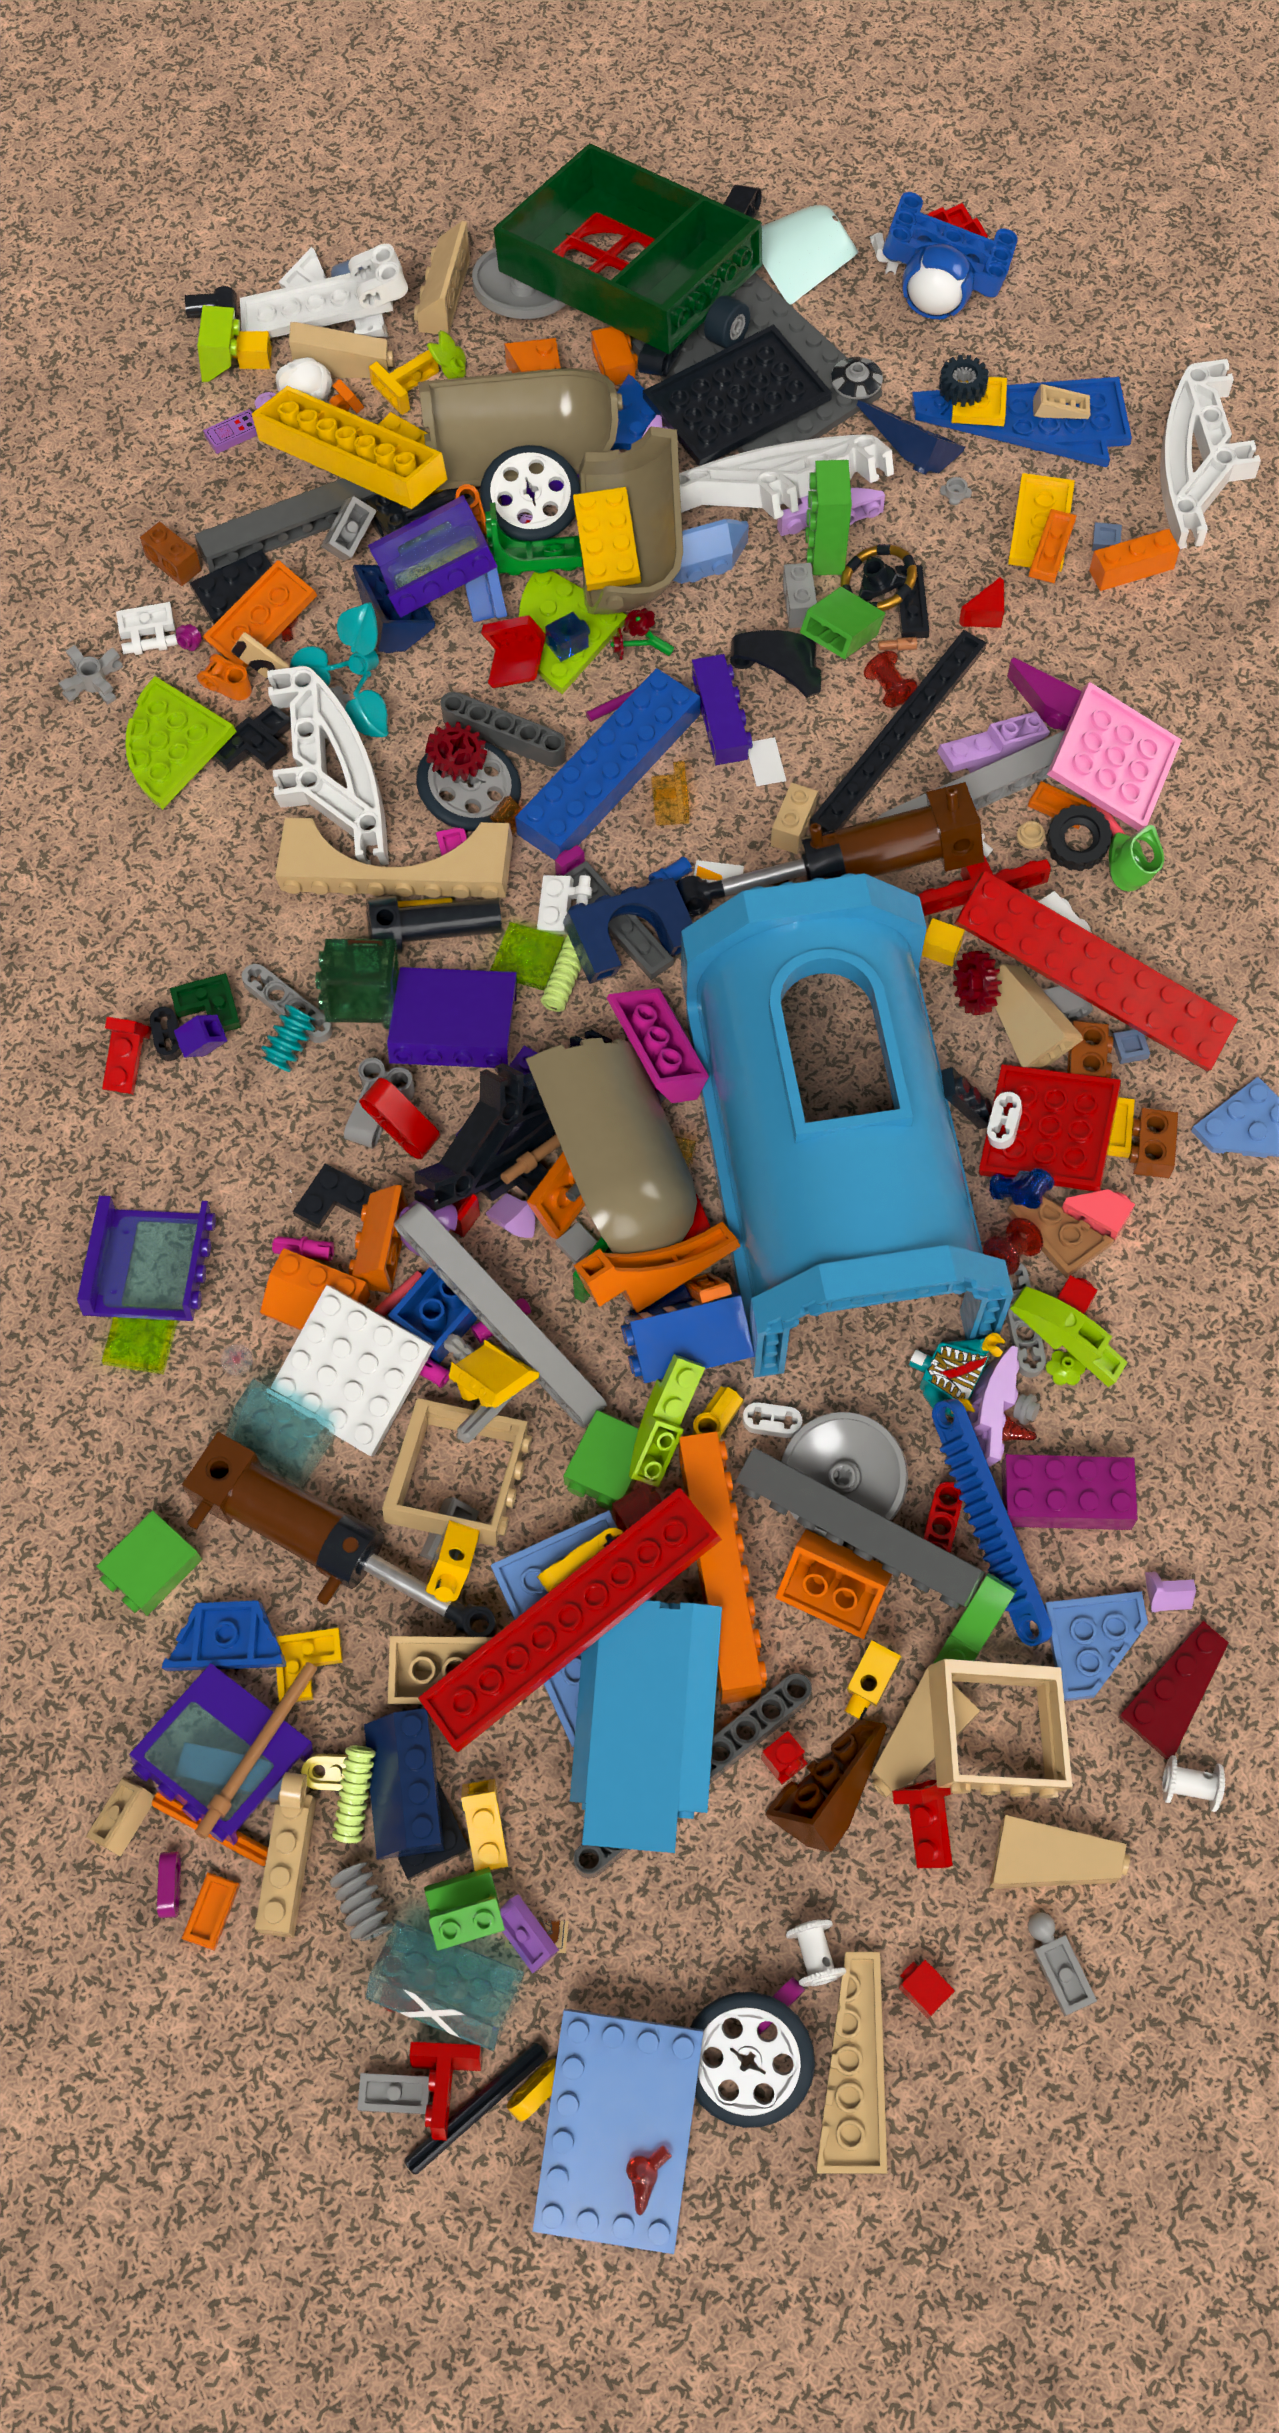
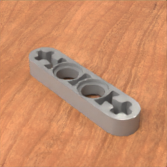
(290, 997)
(1015, 1322)

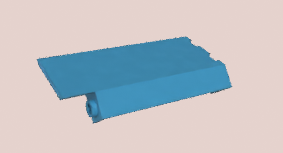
(646, 1725)

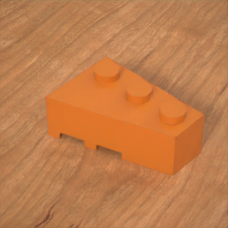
(532, 355)

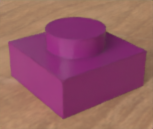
(569, 860)

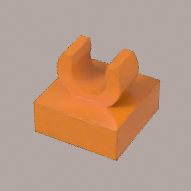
(345, 398)

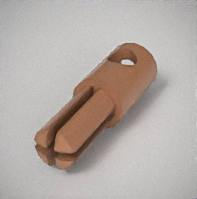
(908, 643)

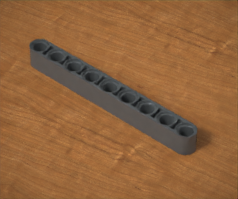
(732, 1743)

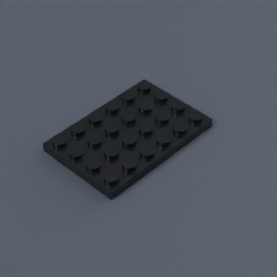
(737, 395)

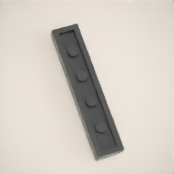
(628, 929)

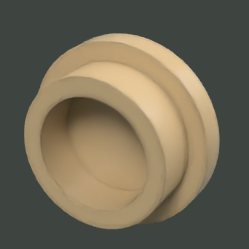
(1031, 835)

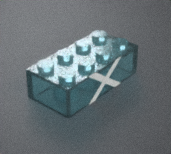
(444, 1987)

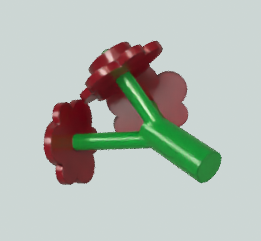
(638, 623)

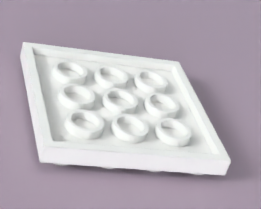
(352, 1368)

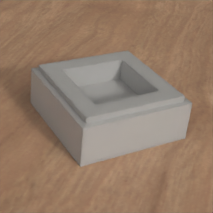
(576, 1243)

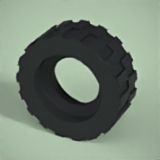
(1082, 816)

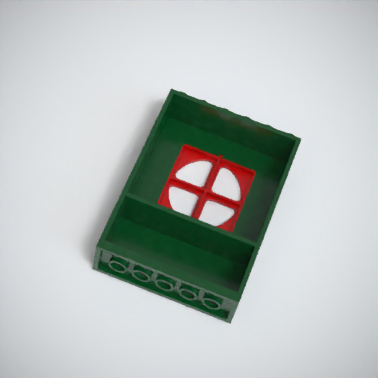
(661, 296)

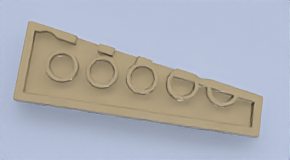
(855, 2093)

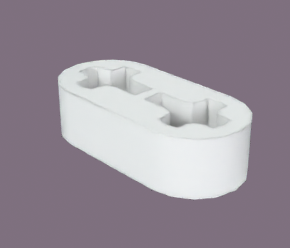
(998, 1119)
(772, 1412)

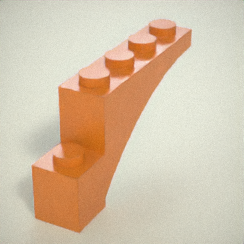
(653, 1274)

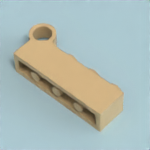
(286, 1858)

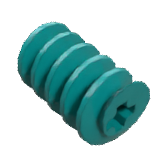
(288, 1038)

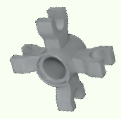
(90, 674)

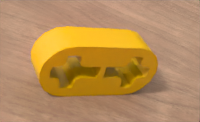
(533, 2092)

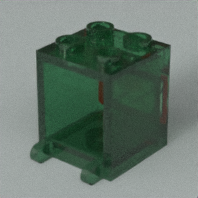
(358, 980)

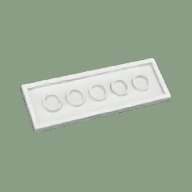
(310, 303)

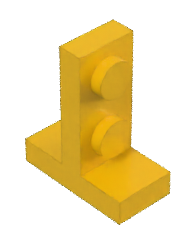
(402, 379)
(484, 1824)

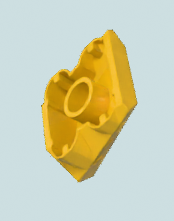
(491, 1375)

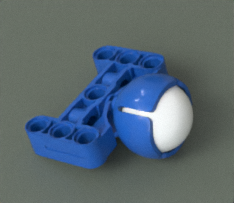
(944, 260)

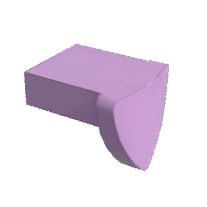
(513, 1216)
(1169, 1594)

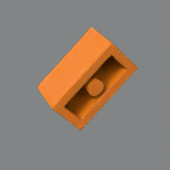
(614, 354)

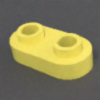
(333, 1771)

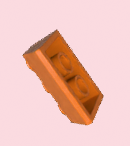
(379, 1241)
(298, 1284)
(833, 1584)

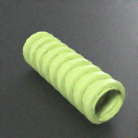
(562, 978)
(353, 1794)

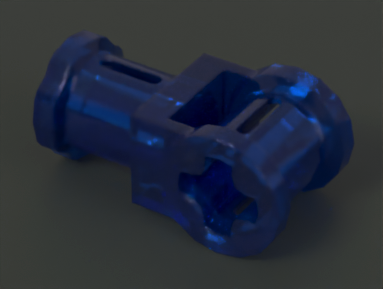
(1024, 1189)

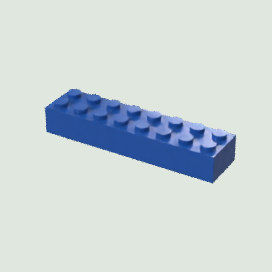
(608, 765)

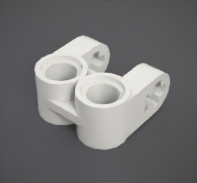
(380, 276)

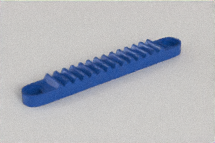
(990, 1520)

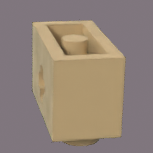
(794, 818)

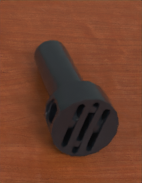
(431, 921)

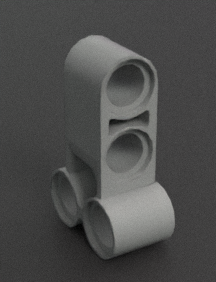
(361, 1126)

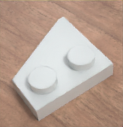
(304, 271)

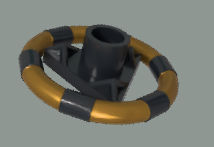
(880, 577)

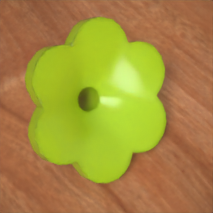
(1065, 1373)

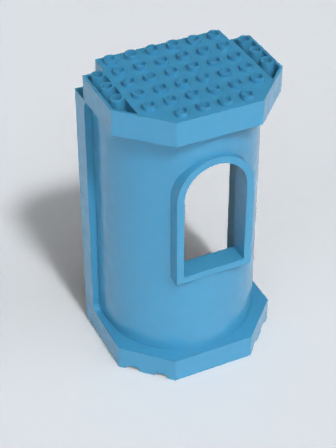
(845, 1203)

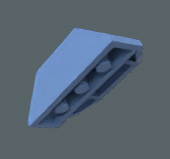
(711, 549)

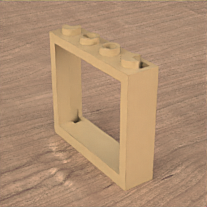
(451, 1417)
(1052, 1726)

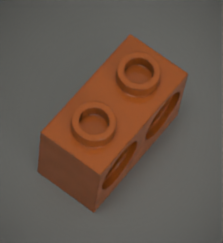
(170, 553)
(1091, 1055)
(1159, 1144)

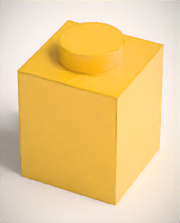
(254, 350)
(942, 942)

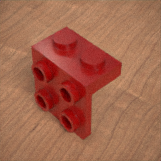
(517, 650)

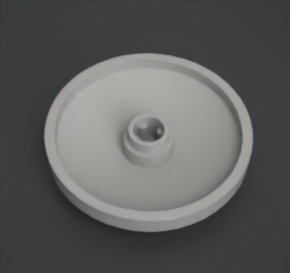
(507, 295)
(853, 1459)

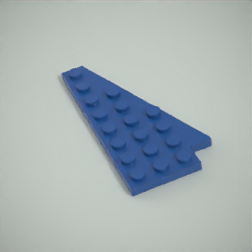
(1066, 437)

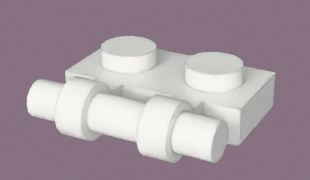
(146, 621)
(556, 900)

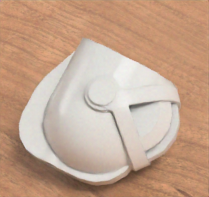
(306, 376)

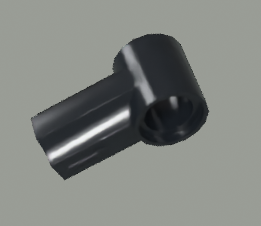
(222, 297)

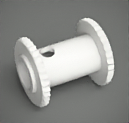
(1193, 1783)
(815, 1953)

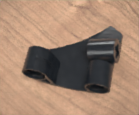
(783, 652)

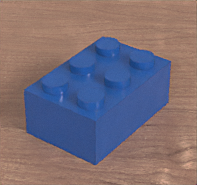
(433, 1313)

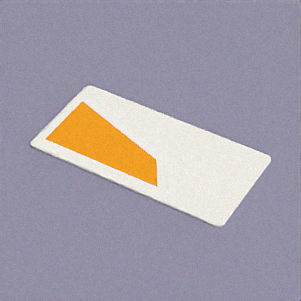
(716, 871)

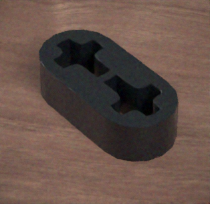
(159, 1035)

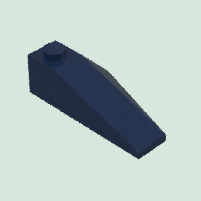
(912, 442)
(394, 633)

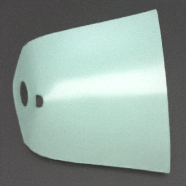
(804, 250)

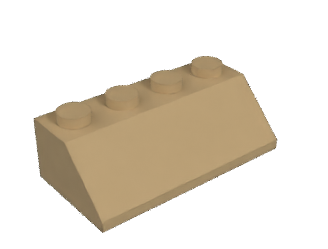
(444, 281)
(422, 1661)

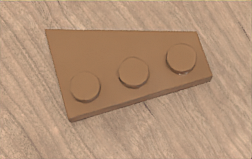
(1066, 1240)

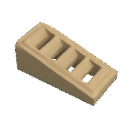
(1051, 403)

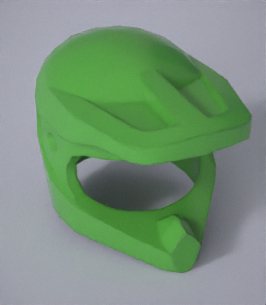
(1127, 862)

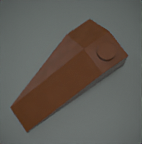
(827, 1798)

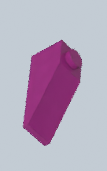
(1045, 694)

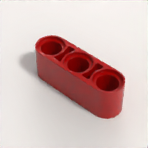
(399, 1118)
(943, 1514)

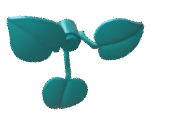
(359, 630)

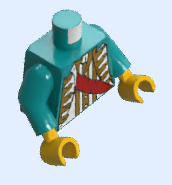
(955, 1369)

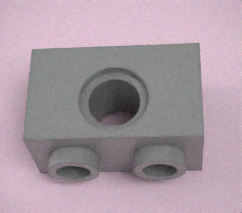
(348, 528)

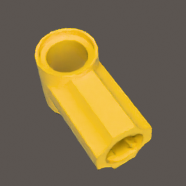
(719, 1411)

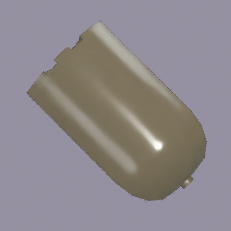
(488, 414)
(654, 501)
(617, 1143)

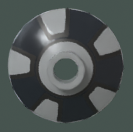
(856, 378)

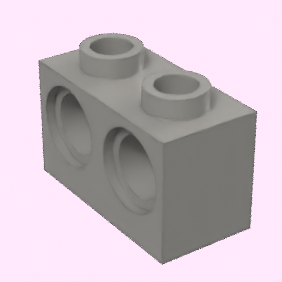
(798, 592)

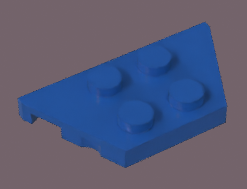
(634, 416)
(226, 1636)

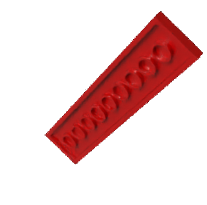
(1096, 971)
(568, 1619)

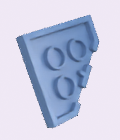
(1243, 1123)
(1093, 1638)

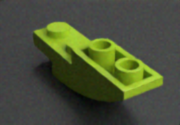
(1067, 1327)
(662, 1420)

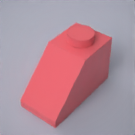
(1102, 1210)

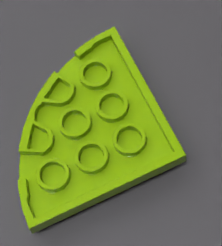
(551, 598)
(171, 740)

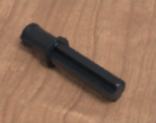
(432, 503)

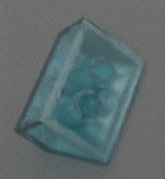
(280, 1432)

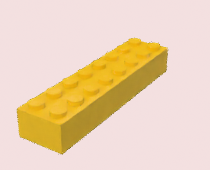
(350, 447)

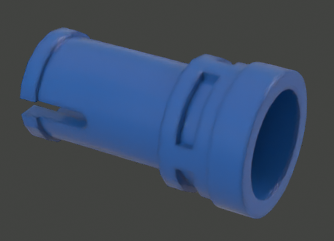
(675, 870)

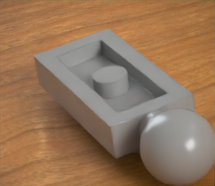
(1060, 1966)

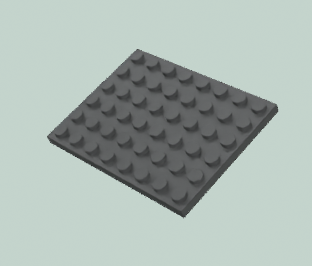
(819, 353)

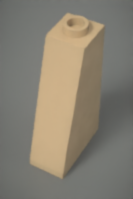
(339, 351)
(1032, 1020)
(912, 1742)
(1052, 1856)

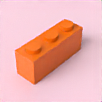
(1134, 559)

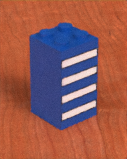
(696, 1331)

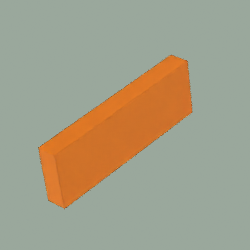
(1052, 546)
(707, 1287)

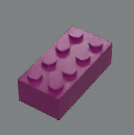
(1070, 1491)

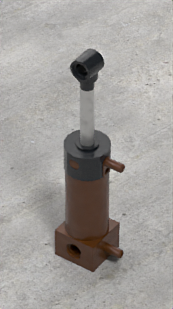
(942, 830)
(236, 1486)

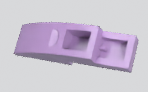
(864, 504)
(995, 744)
(991, 1397)

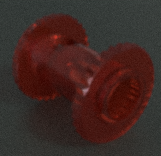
(896, 687)
(1014, 1244)

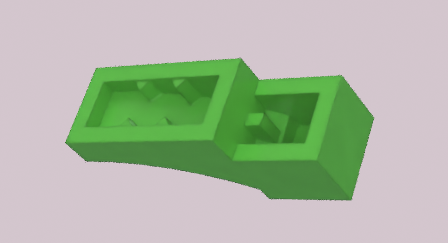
(978, 1620)

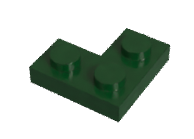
(207, 995)

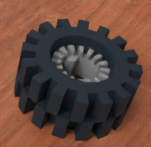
(963, 370)

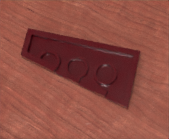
(1172, 1696)

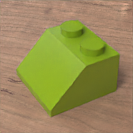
(217, 340)

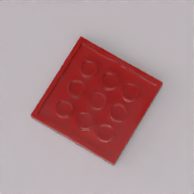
(1061, 1126)

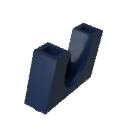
(588, 924)

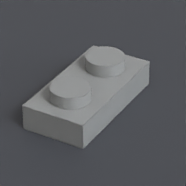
(393, 2093)

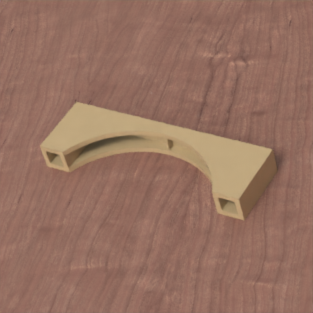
(471, 870)

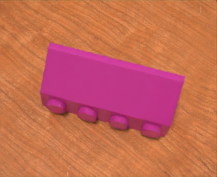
(660, 1043)

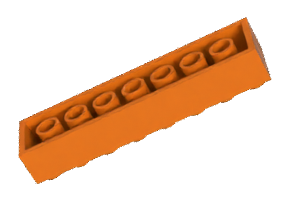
(720, 1569)

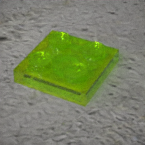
(529, 954)
(139, 1344)

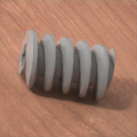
(360, 1903)

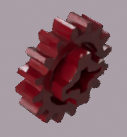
(465, 761)
(977, 982)

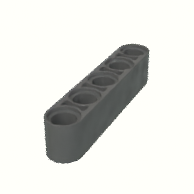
(490, 724)

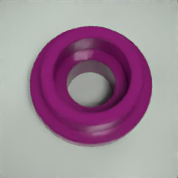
(188, 637)

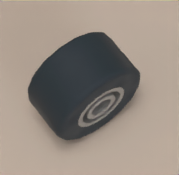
(726, 321)

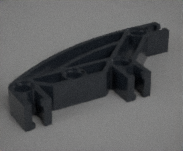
(497, 1132)

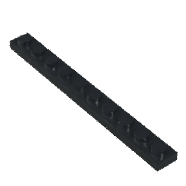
(899, 732)

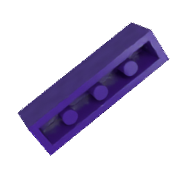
(720, 709)

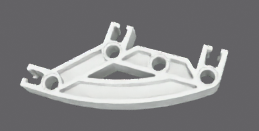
(1200, 410)
(779, 472)
(319, 712)

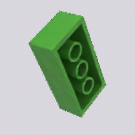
(828, 517)

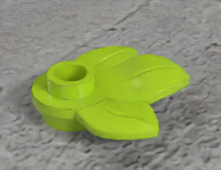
(448, 356)

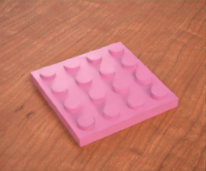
(1114, 757)

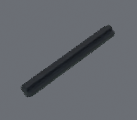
(477, 2107)

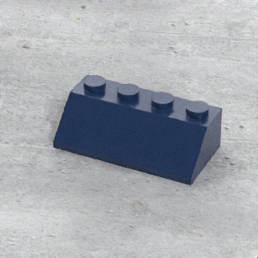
(404, 1785)

